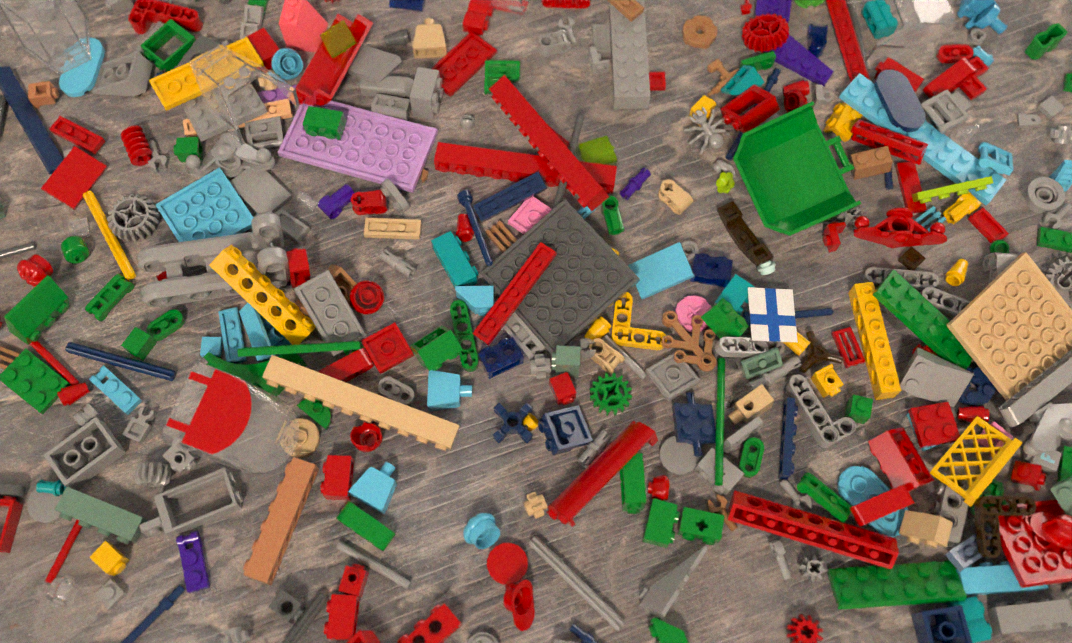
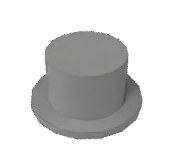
(1044, 195)

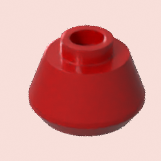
(794, 100)
(659, 487)

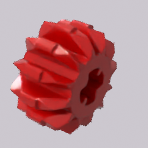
(807, 625)

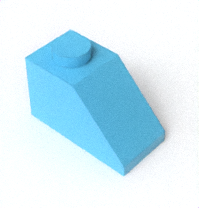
(477, 298)

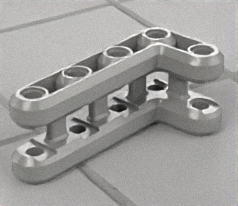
(261, 247)

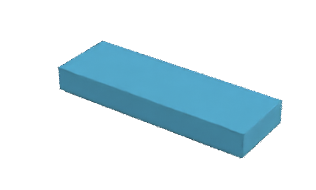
(232, 334)

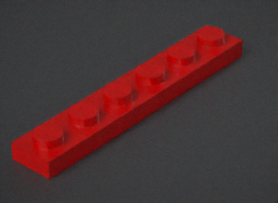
(847, 39)
(514, 293)

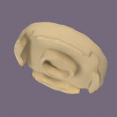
(308, 439)

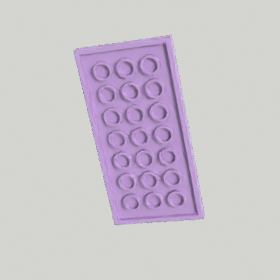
(370, 146)

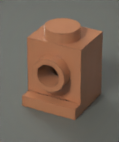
(42, 94)

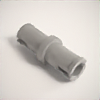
(397, 263)
(594, 448)

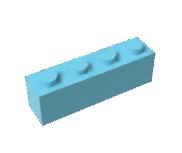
(992, 580)

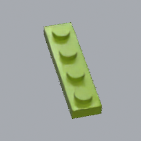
(960, 188)

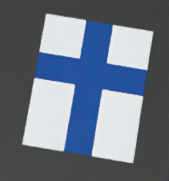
(772, 315)

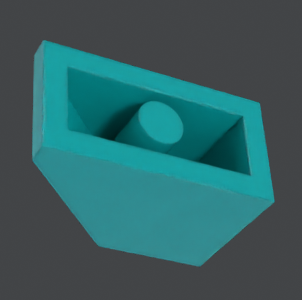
(742, 80)

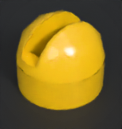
(531, 421)

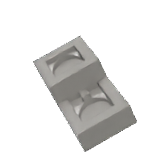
(252, 20)

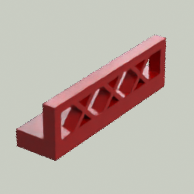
(890, 139)

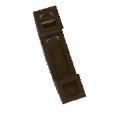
(742, 235)

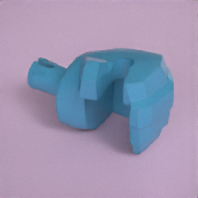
(981, 14)

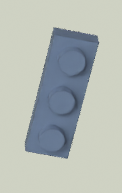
(967, 552)

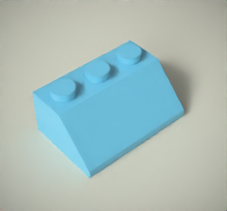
(261, 331)

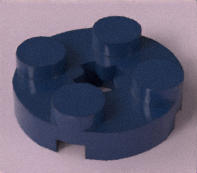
(985, 389)

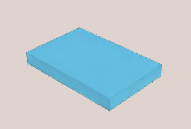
(662, 270)

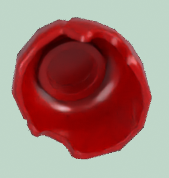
(366, 437)

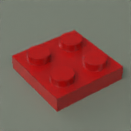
(387, 348)
(934, 424)

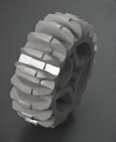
(136, 223)

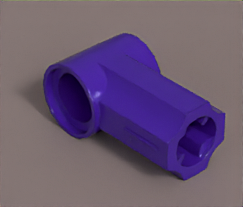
(333, 204)

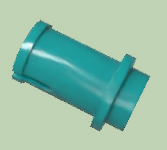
(56, 488)

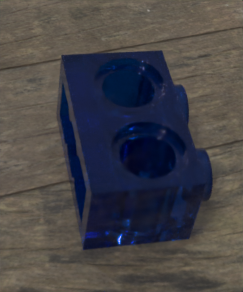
(504, 362)

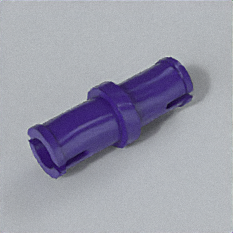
(635, 183)

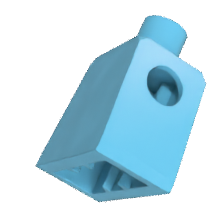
(445, 391)
(375, 487)

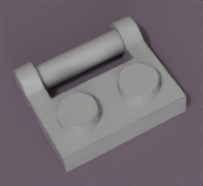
(948, 107)
(264, 129)

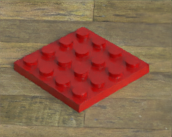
(1031, 557)

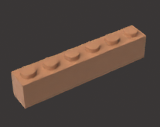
(281, 521)

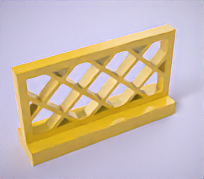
(986, 474)

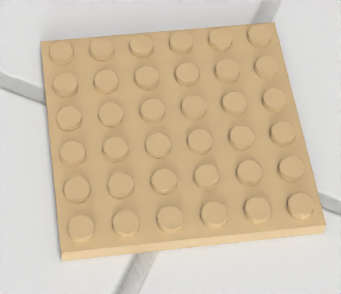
(1015, 327)

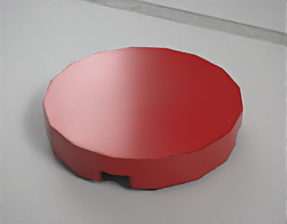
(507, 563)

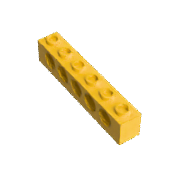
(253, 295)
(874, 341)

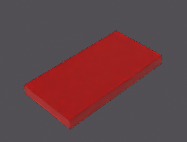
(463, 62)

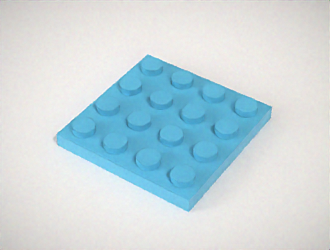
(206, 209)

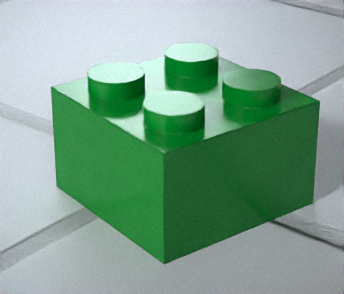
(436, 348)

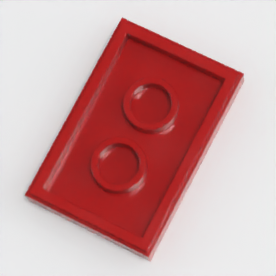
(74, 177)

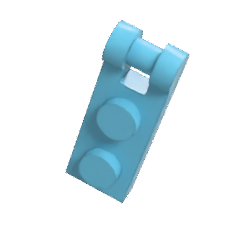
(116, 390)

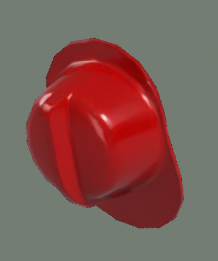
(1053, 528)
(519, 601)

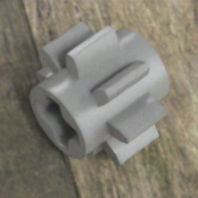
(1062, 133)
(849, 216)
(540, 366)
(808, 564)
(235, 635)

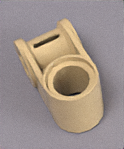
(674, 197)
(607, 358)

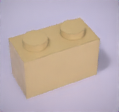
(925, 528)

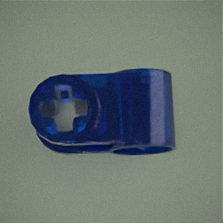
(817, 39)

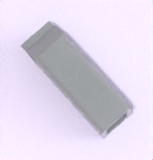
(389, 85)

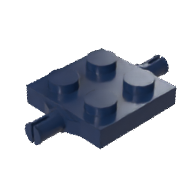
(694, 423)

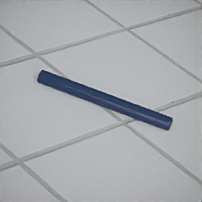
(120, 361)

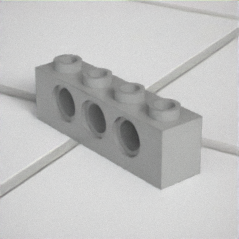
(959, 510)

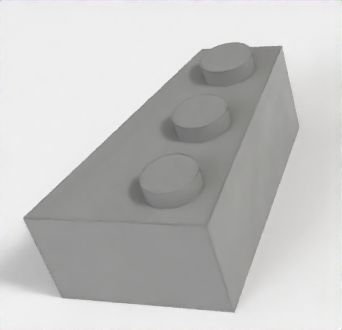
(1030, 617)

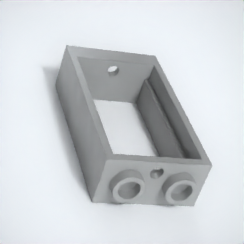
(165, 510)

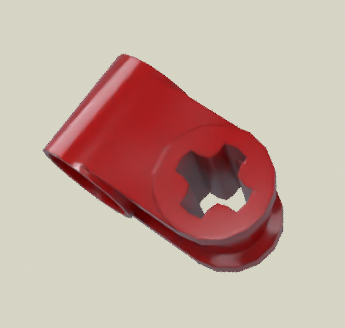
(371, 202)

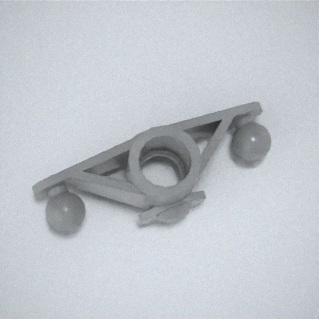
(231, 158)
(1048, 427)

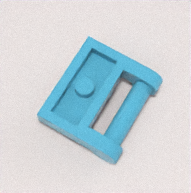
(1001, 160)

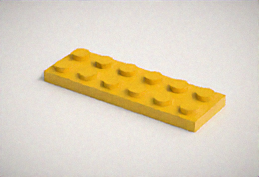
(180, 83)

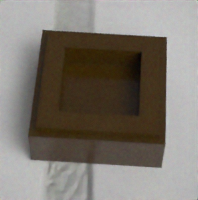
(911, 259)

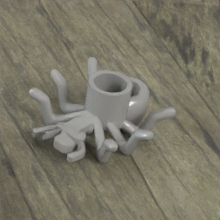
(708, 134)

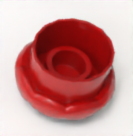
(34, 269)
(366, 297)

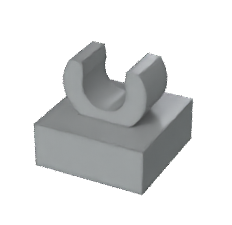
(818, 97)

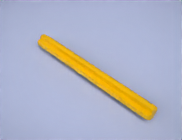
(110, 238)

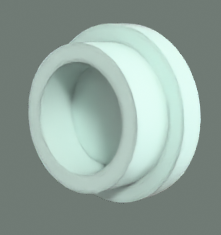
(767, 267)

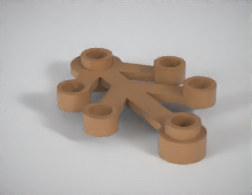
(690, 342)

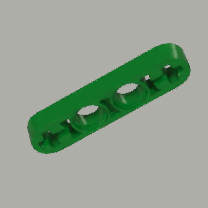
(464, 335)

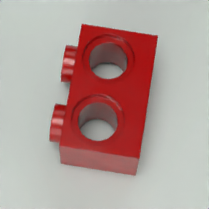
(298, 266)

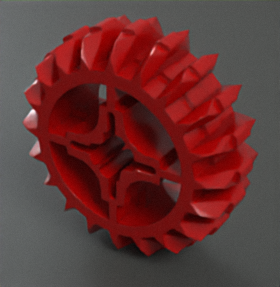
(765, 32)

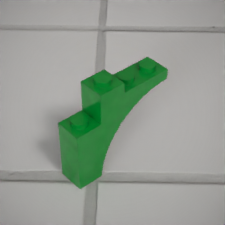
(252, 372)

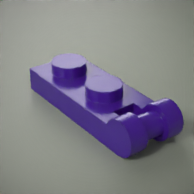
(193, 562)

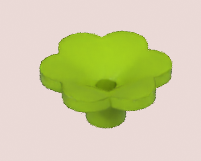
(725, 182)

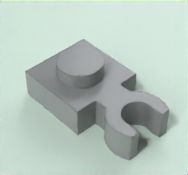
(139, 428)

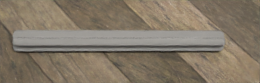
(577, 583)

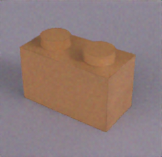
(871, 162)

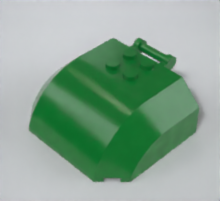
(794, 172)

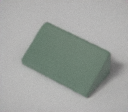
(761, 363)

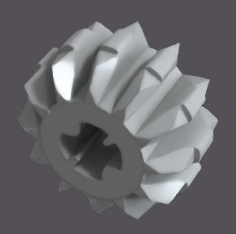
(152, 474)

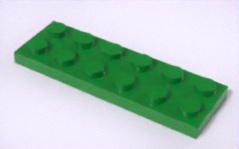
(921, 318)
(896, 586)

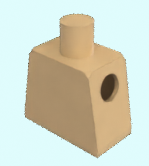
(429, 40)
(758, 400)

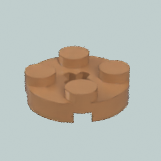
(698, 40)

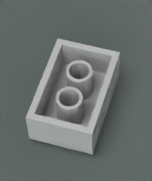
(84, 454)

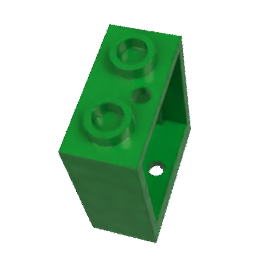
(161, 37)
(633, 485)

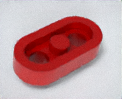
(952, 53)

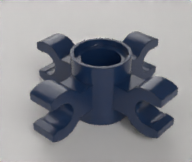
(500, 434)

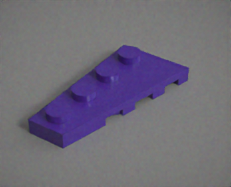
(801, 61)

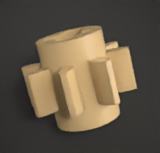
(266, 83)
(535, 505)

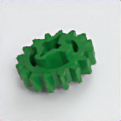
(605, 389)

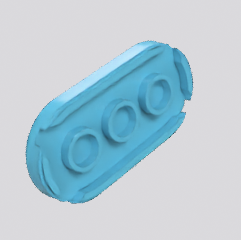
(84, 76)
(861, 484)

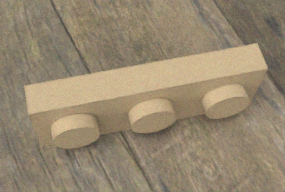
(392, 228)

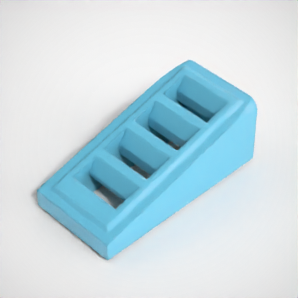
(1063, 175)

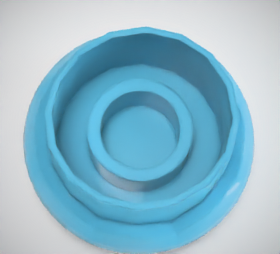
(287, 63)
(481, 531)

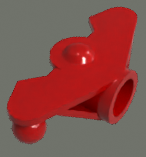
(908, 230)

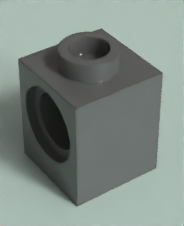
(280, 602)

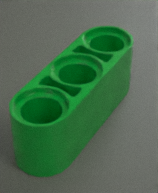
(365, 526)

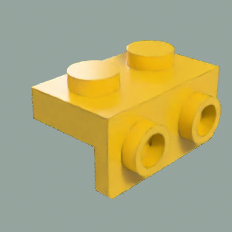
(842, 121)

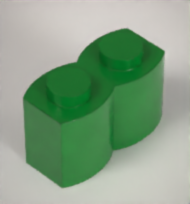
(1045, 41)

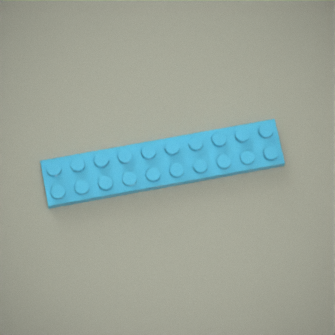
(941, 151)

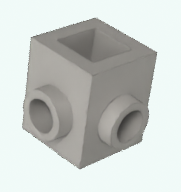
(180, 459)

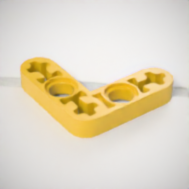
(625, 329)

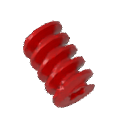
(136, 145)

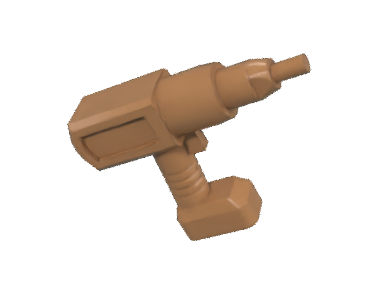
(726, 76)

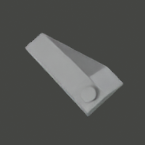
(664, 592)

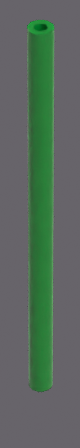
(719, 448)

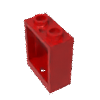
(766, 108)
(11, 522)

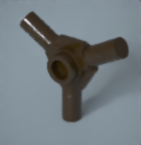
(817, 354)

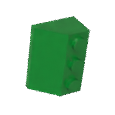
(37, 311)

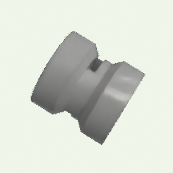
(87, 415)

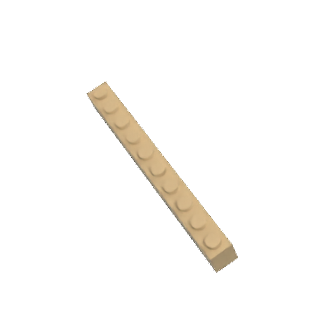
(360, 402)

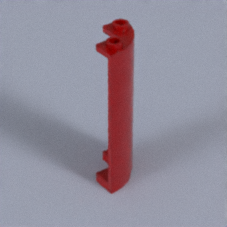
(326, 73)
(600, 472)

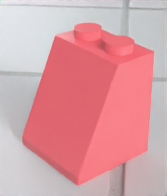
(301, 25)

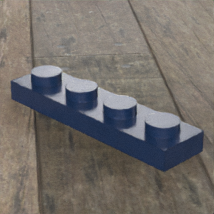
(510, 197)
(787, 447)

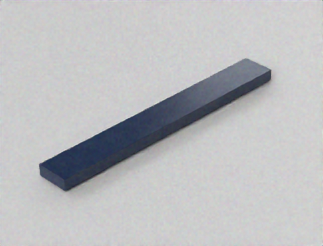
(29, 120)

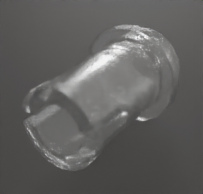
(306, 200)

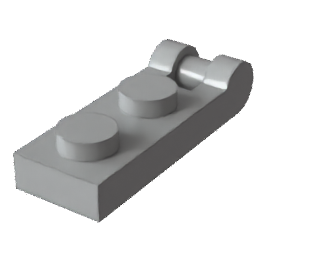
(523, 336)

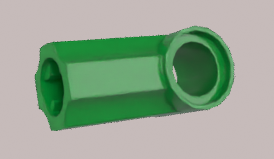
(612, 216)

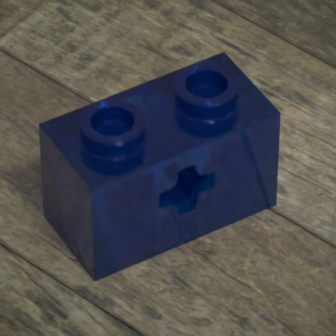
(718, 276)

